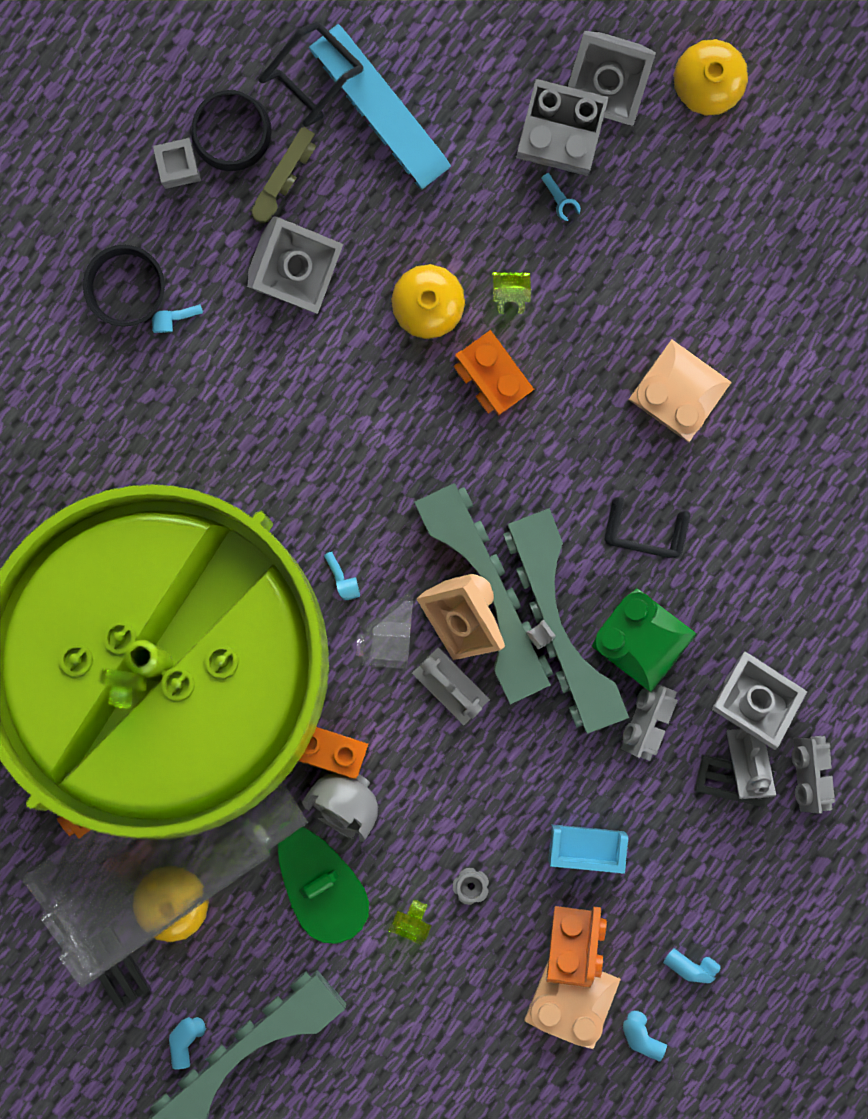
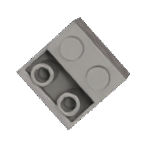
(562, 127)

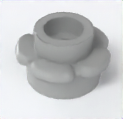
(468, 896)

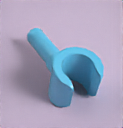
(559, 197)
(163, 319)
(348, 588)

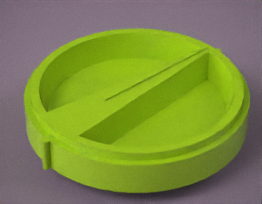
(199, 607)

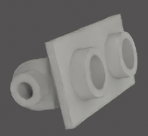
(450, 686)
(640, 735)
(809, 757)
(750, 765)

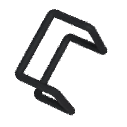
(316, 110)
(678, 537)

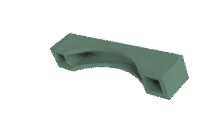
(449, 521)
(538, 547)
(303, 1011)

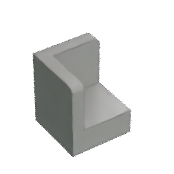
(176, 163)

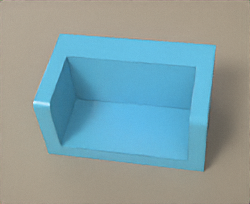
(588, 849)

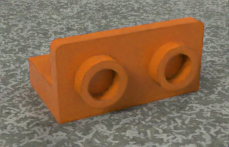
(493, 373)
(335, 753)
(574, 946)

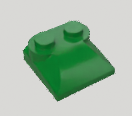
(643, 639)

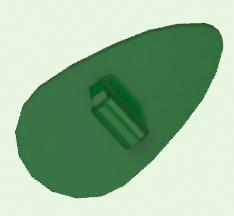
(322, 888)

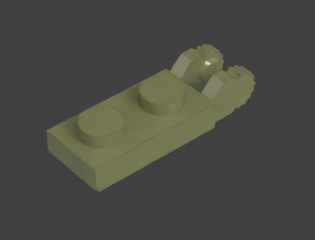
(282, 179)

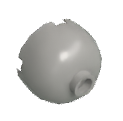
(344, 804)

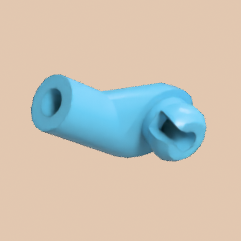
(690, 971)
(181, 1038)
(638, 1038)

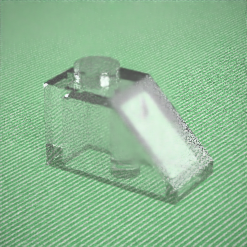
(388, 636)

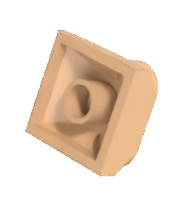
(680, 391)
(462, 616)
(571, 1010)

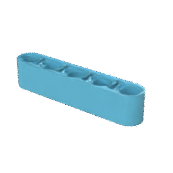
(383, 110)

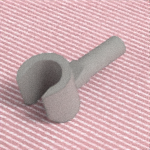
(541, 634)

